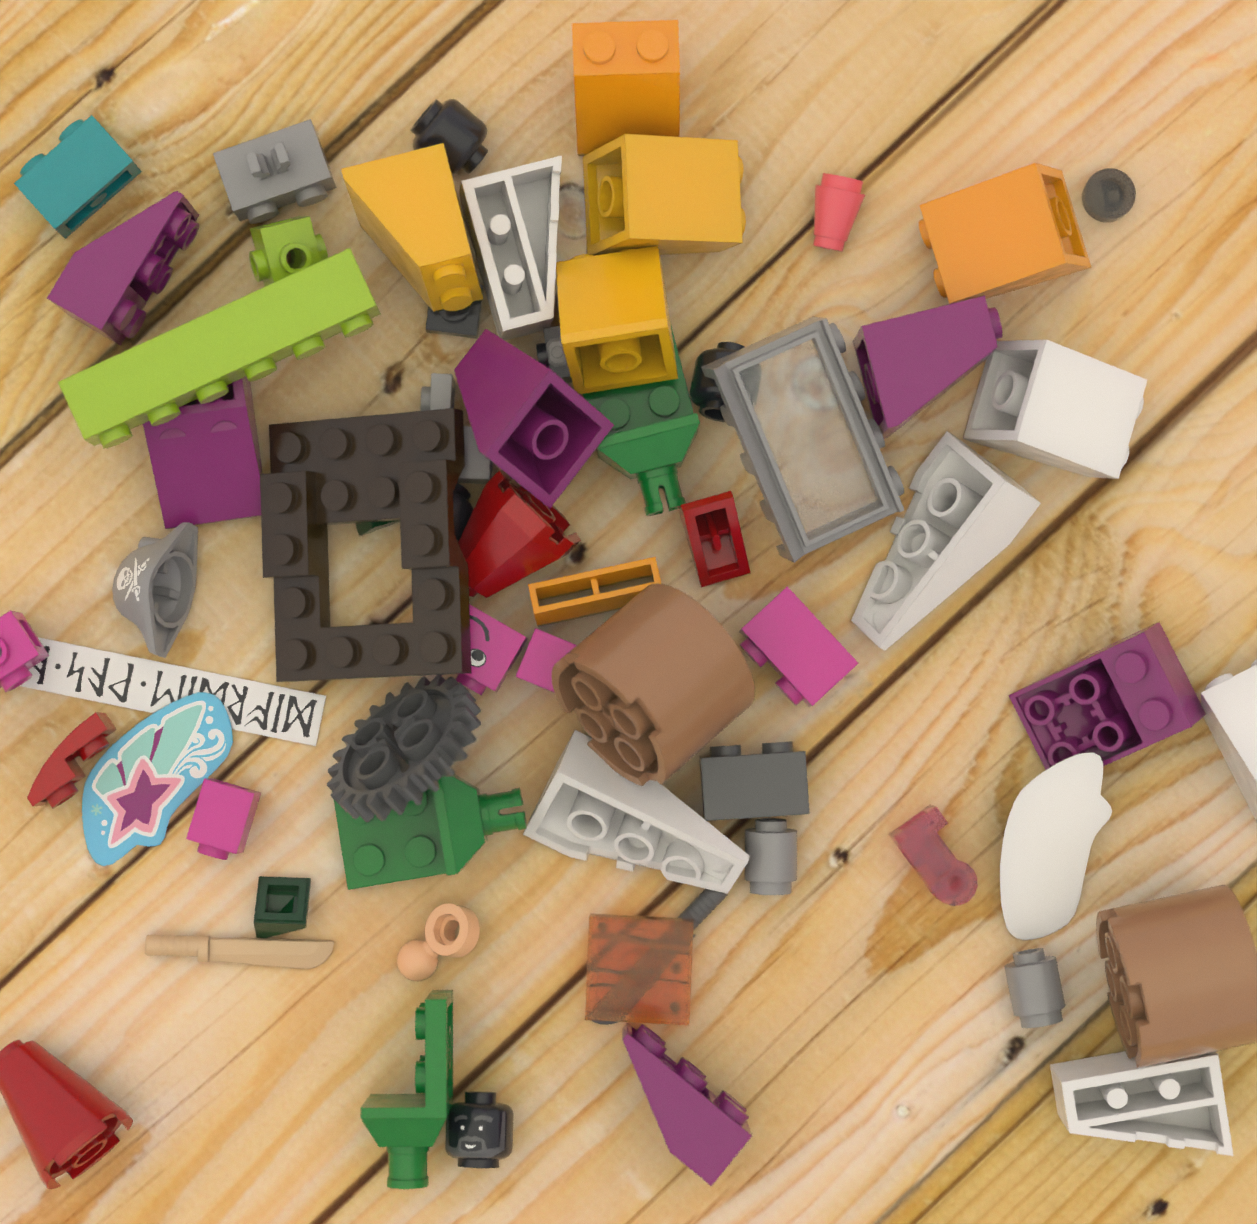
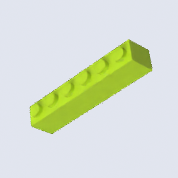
(220, 349)

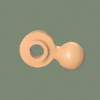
(419, 958)

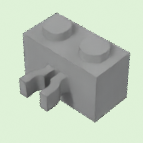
(275, 172)

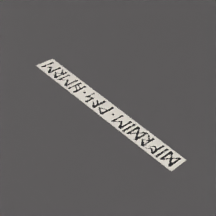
(153, 685)

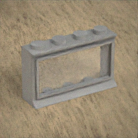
(806, 436)

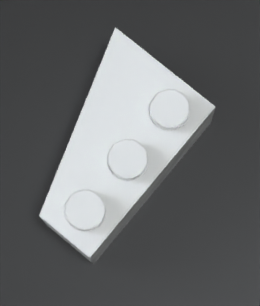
(514, 239)
(1157, 1103)

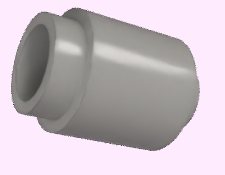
(772, 857)
(1035, 988)

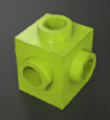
(276, 240)

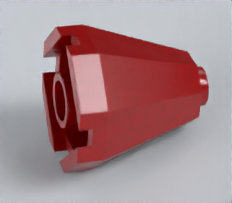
(511, 536)

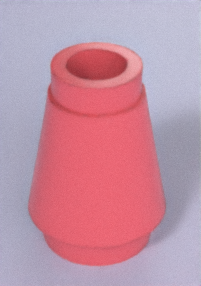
(836, 209)

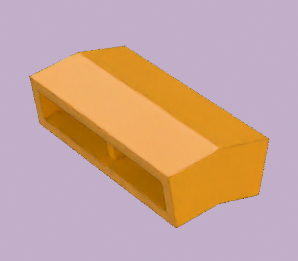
(593, 579)

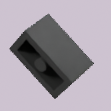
(754, 783)

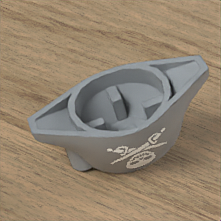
(158, 586)

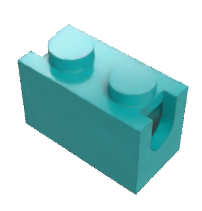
(76, 175)

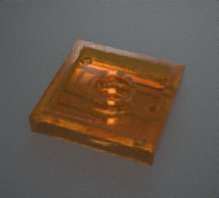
(639, 969)

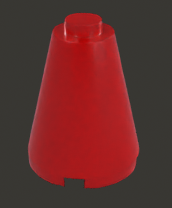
(57, 1112)

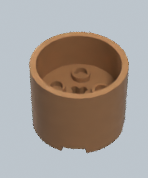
(654, 684)
(1180, 975)

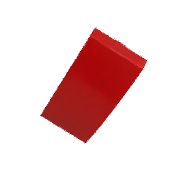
(61, 771)

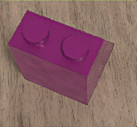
(921, 356)
(527, 417)

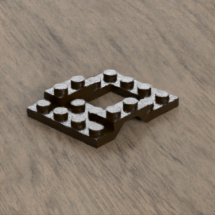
(361, 474)

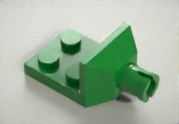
(649, 435)
(426, 838)
(413, 1121)

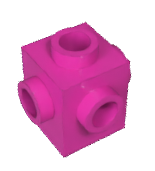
(19, 649)

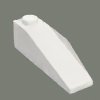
(952, 529)
(605, 815)

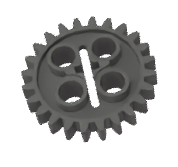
(404, 748)

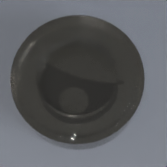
(1108, 195)

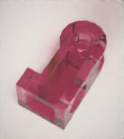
(932, 860)

